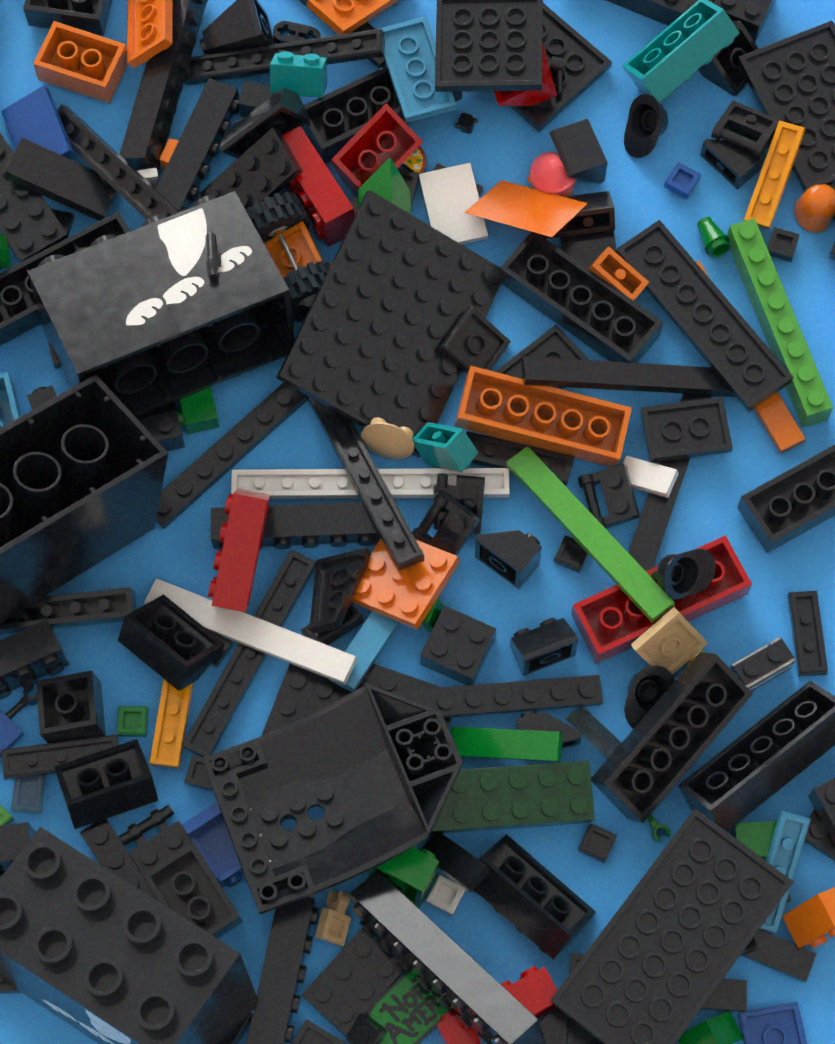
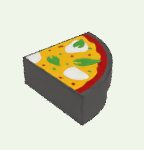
(416, 161)

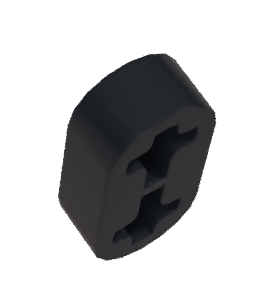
(296, 31)

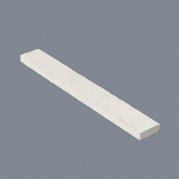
(260, 634)

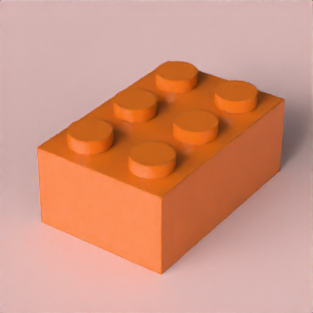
(81, 62)

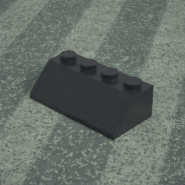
(532, 897)

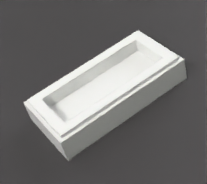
(651, 476)

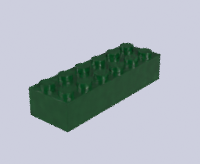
(518, 798)

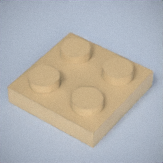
(669, 642)

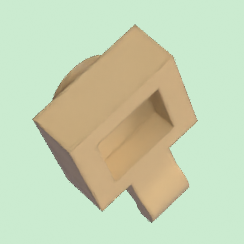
(333, 922)

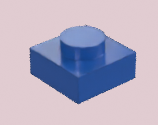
(682, 180)

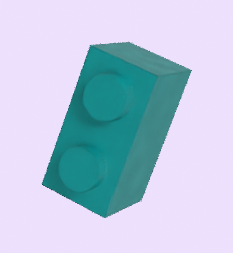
(299, 73)
(445, 447)

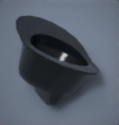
(644, 125)
(685, 573)
(644, 692)

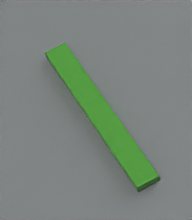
(590, 534)

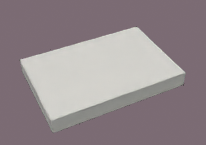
(447, 197)

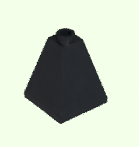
(238, 28)

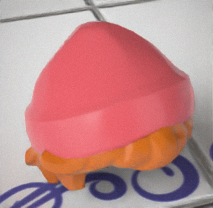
(550, 176)

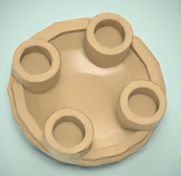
(388, 439)

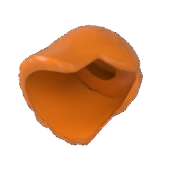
(815, 208)

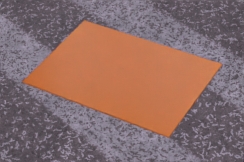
(526, 208)

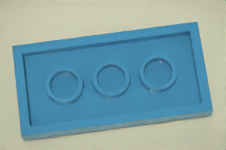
(411, 66)

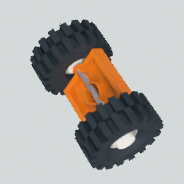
(285, 232)

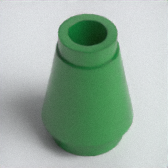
(713, 238)

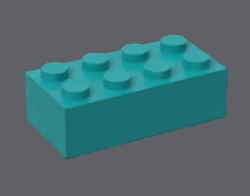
(681, 49)

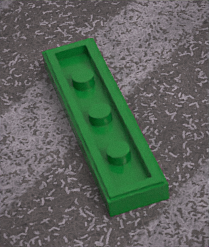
(508, 743)

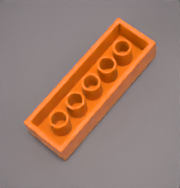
(543, 417)

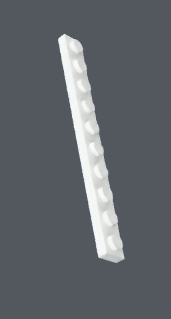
(337, 485)

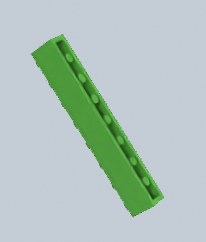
(779, 322)

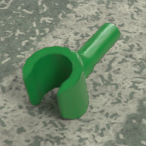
(655, 825)

